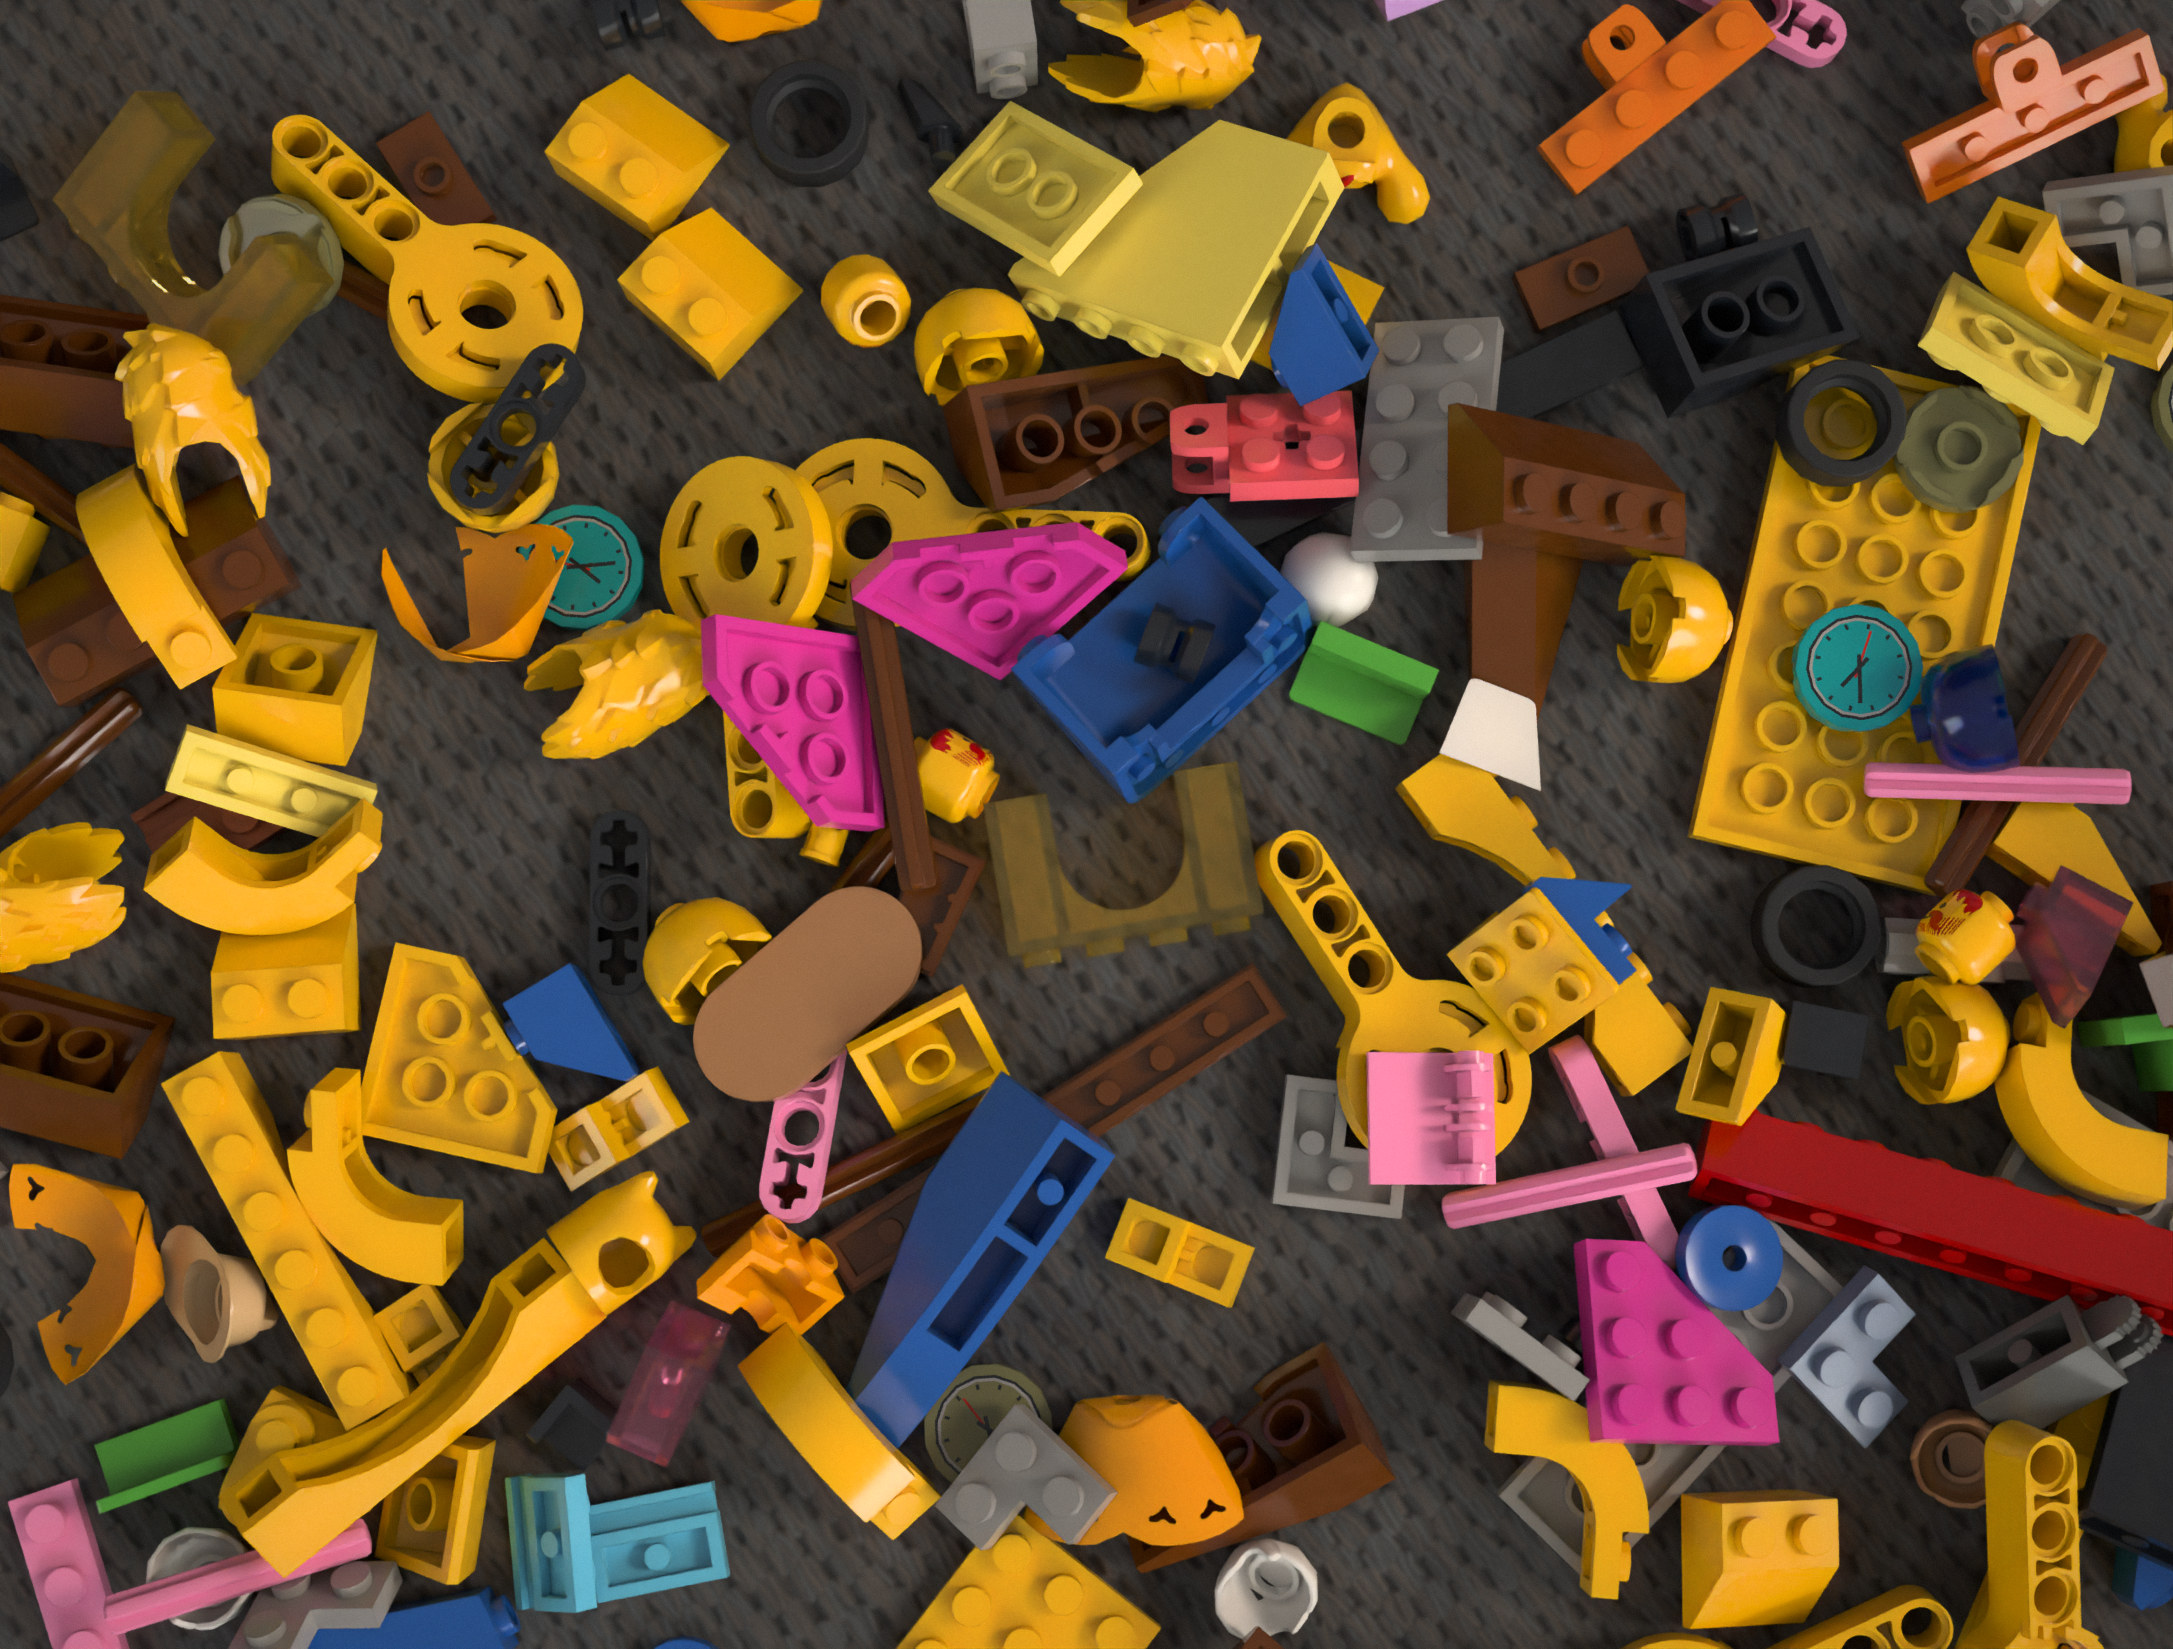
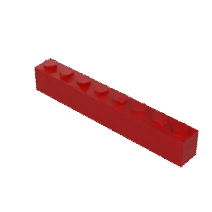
(1935, 1214)

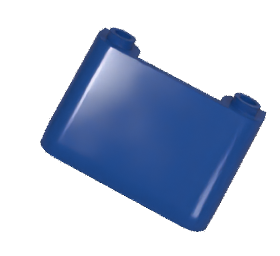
(1140, 719)

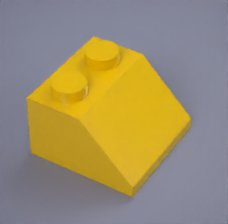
(635, 154)
(708, 290)
(297, 688)
(288, 982)
(1755, 1556)

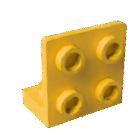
(1533, 970)

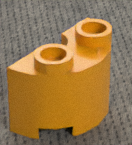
(774, 1278)

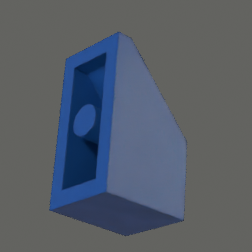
(1319, 333)
(568, 1026)

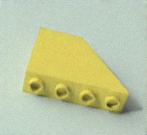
(1196, 250)

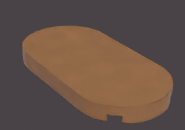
(808, 994)

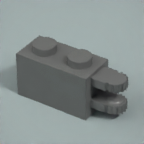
(2056, 1360)

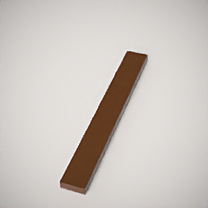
(1093, 1098)

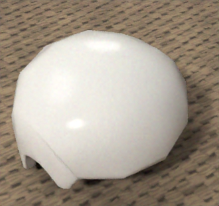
(1330, 578)
(190, 1550)
(1283, 1606)

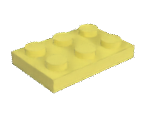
(1035, 188)
(2017, 359)

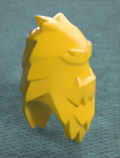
(1185, 57)
(181, 395)
(632, 680)
(54, 894)

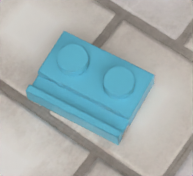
(551, 1542)
(657, 1542)

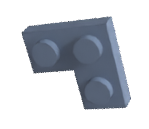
(1837, 1354)

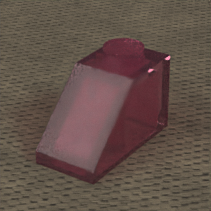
(2068, 939)
(669, 1383)

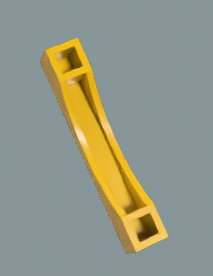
(1465, 807)
(316, 1294)
(315, 1492)

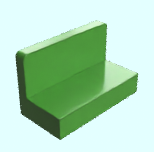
(1362, 683)
(2150, 1045)
(167, 1454)

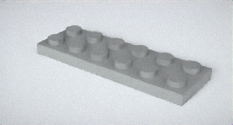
(1546, 1492)

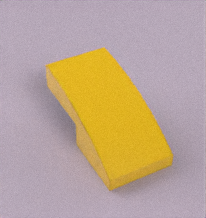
(615, 1128)
(1179, 1252)
(420, 1330)

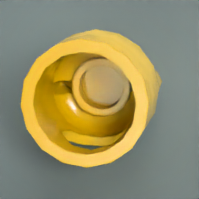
(620, 1241)

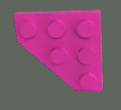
(989, 589)
(802, 710)
(1661, 1358)

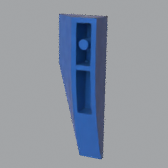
(971, 1248)

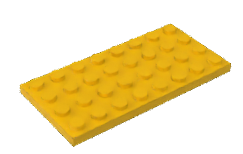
(1770, 769)

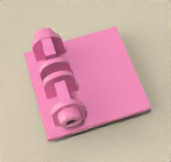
(1430, 1118)

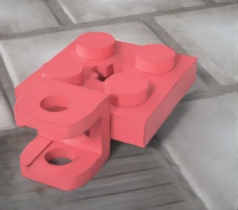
(1249, 450)

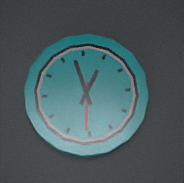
(601, 570)
(1856, 668)

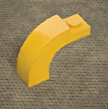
(2031, 268)
(148, 578)
(264, 893)
(2063, 1130)
(356, 1206)
(1550, 1426)
(835, 1433)

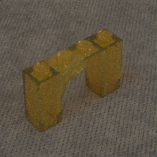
(122, 206)
(1213, 886)

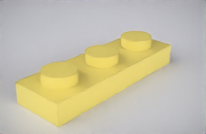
(263, 782)

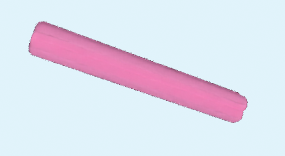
(2012, 784)
(1570, 1186)
(222, 1582)

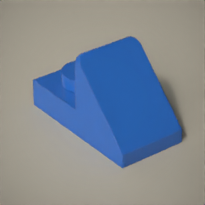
(1579, 905)

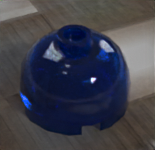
(1966, 712)

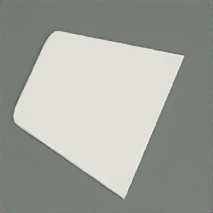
(1496, 733)

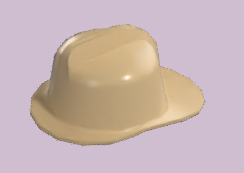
(212, 1294)

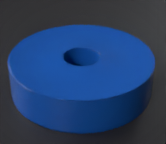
(1756, 1257)

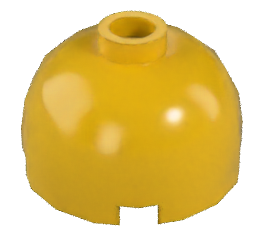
(974, 340)
(516, 430)
(1676, 611)
(696, 951)
(1952, 1039)

